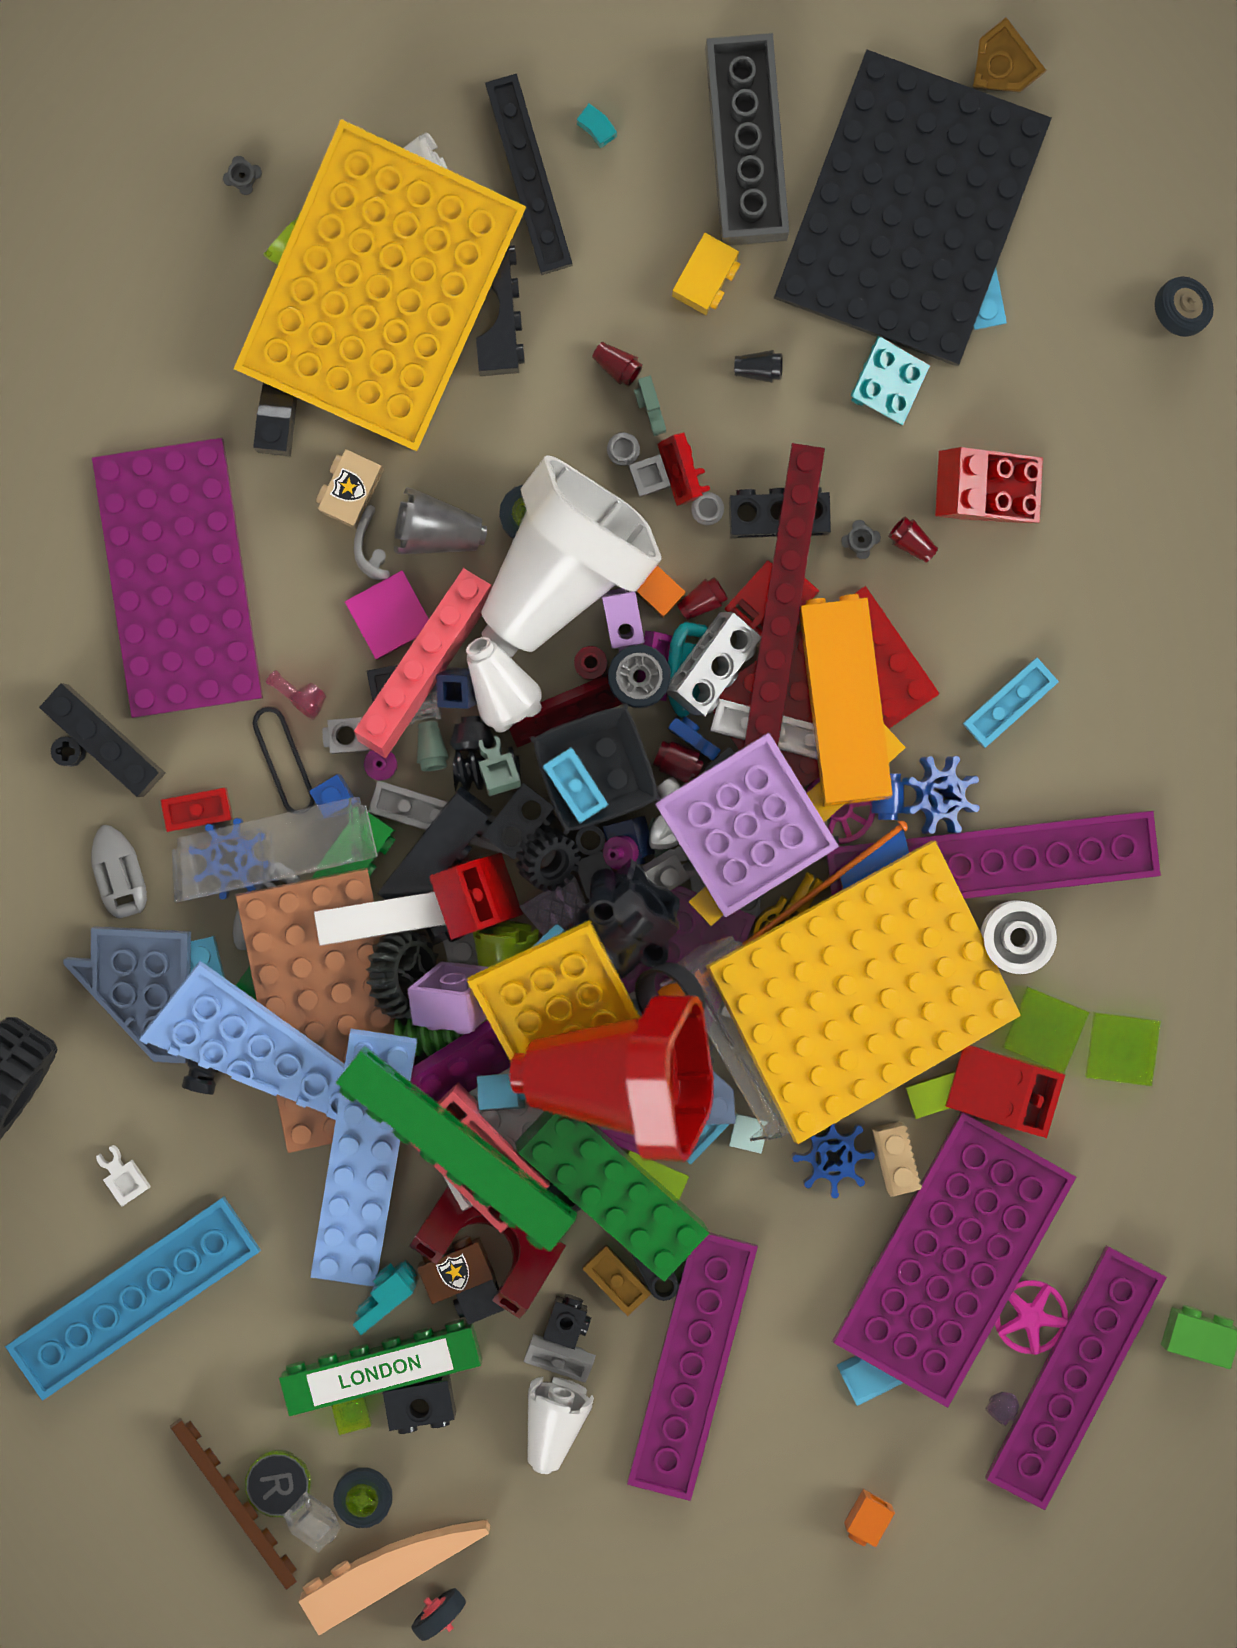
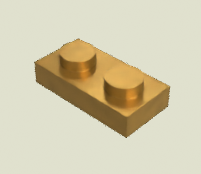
(617, 1280)

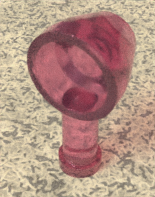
(306, 699)

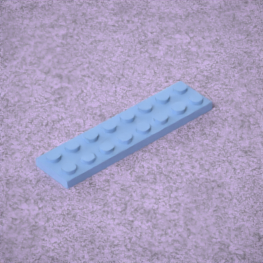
(359, 1175)

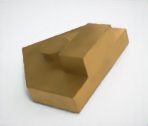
(1005, 60)

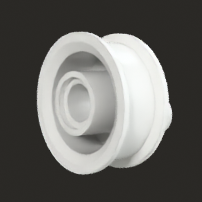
(1039, 941)

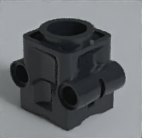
(631, 917)

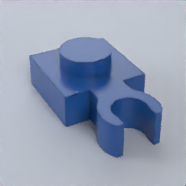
(687, 731)

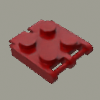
(753, 597)

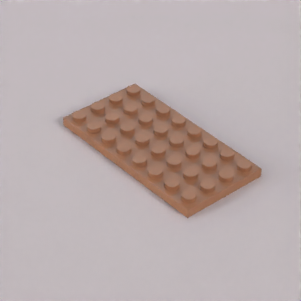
(311, 985)

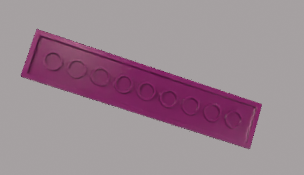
(1038, 854)

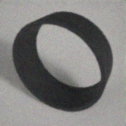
(684, 978)

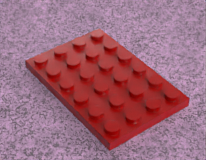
(900, 679)

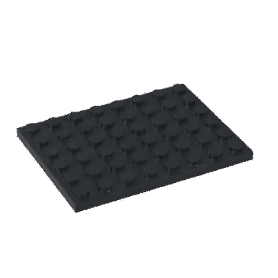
(912, 207)

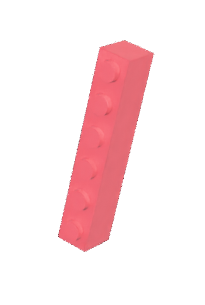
(423, 661)

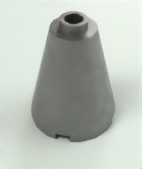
(435, 526)

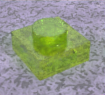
(351, 1415)

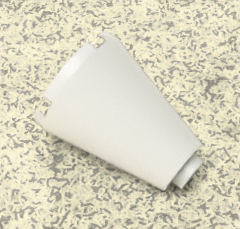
(554, 1421)

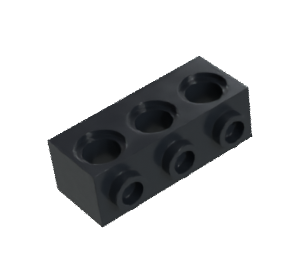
(764, 524)

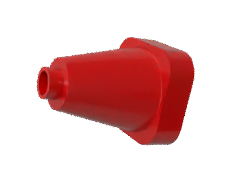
(628, 1076)

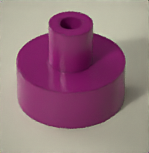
(382, 773)
(619, 851)

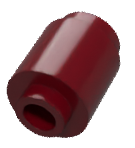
(582, 670)
(678, 761)

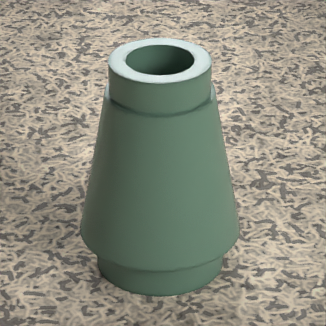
(431, 747)

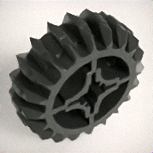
(397, 965)

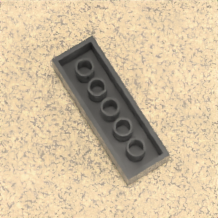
(747, 139)

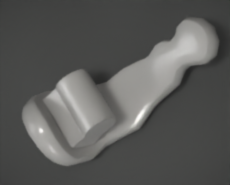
(370, 567)

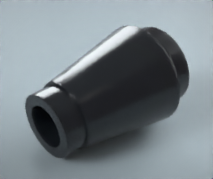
(760, 366)

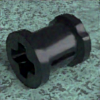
(64, 742)

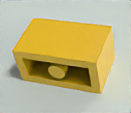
(706, 273)

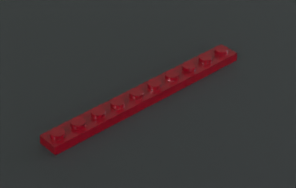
(785, 592)

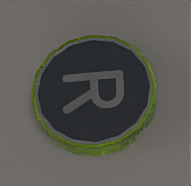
(276, 1482)

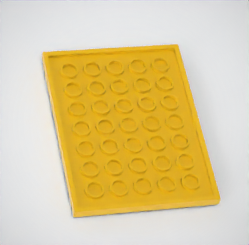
(379, 285)
(863, 991)

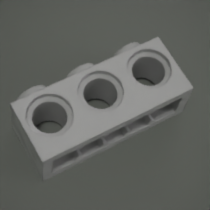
(697, 666)

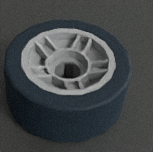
(641, 659)

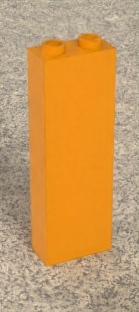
(845, 700)

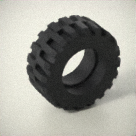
(23, 1064)

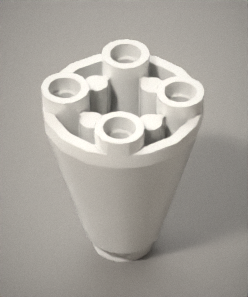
(500, 686)

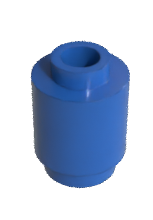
(889, 808)

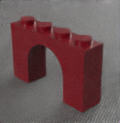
(529, 1264)

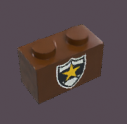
(457, 1270)

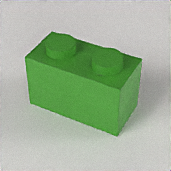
(1201, 1337)

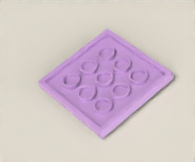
(746, 824)

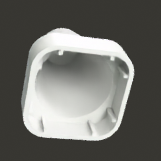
(564, 557)

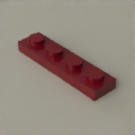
(565, 708)

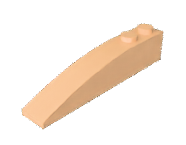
(382, 1572)

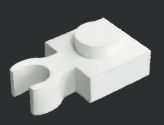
(125, 1180)

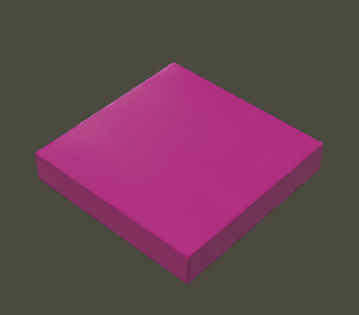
(388, 614)

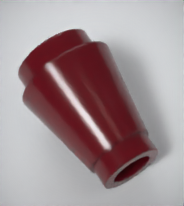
(617, 363)
(912, 539)
(702, 599)

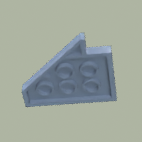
(135, 976)

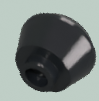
(469, 733)

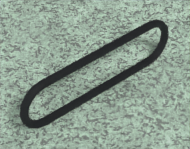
(268, 759)

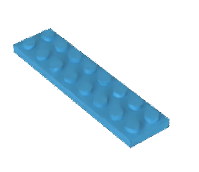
(133, 1298)

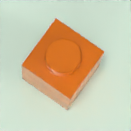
(660, 592)
(868, 1519)

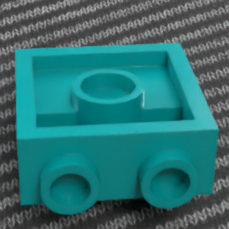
(390, 1290)

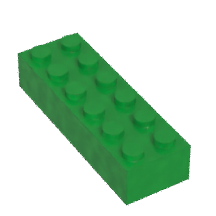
(613, 1191)

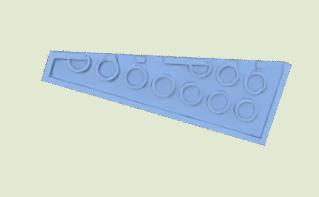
(238, 1036)

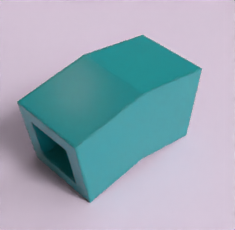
(597, 125)

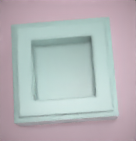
(743, 1130)

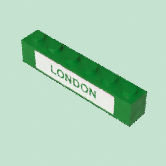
(380, 1368)

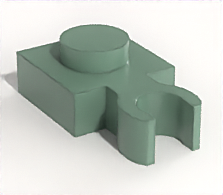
(647, 398)
(498, 770)

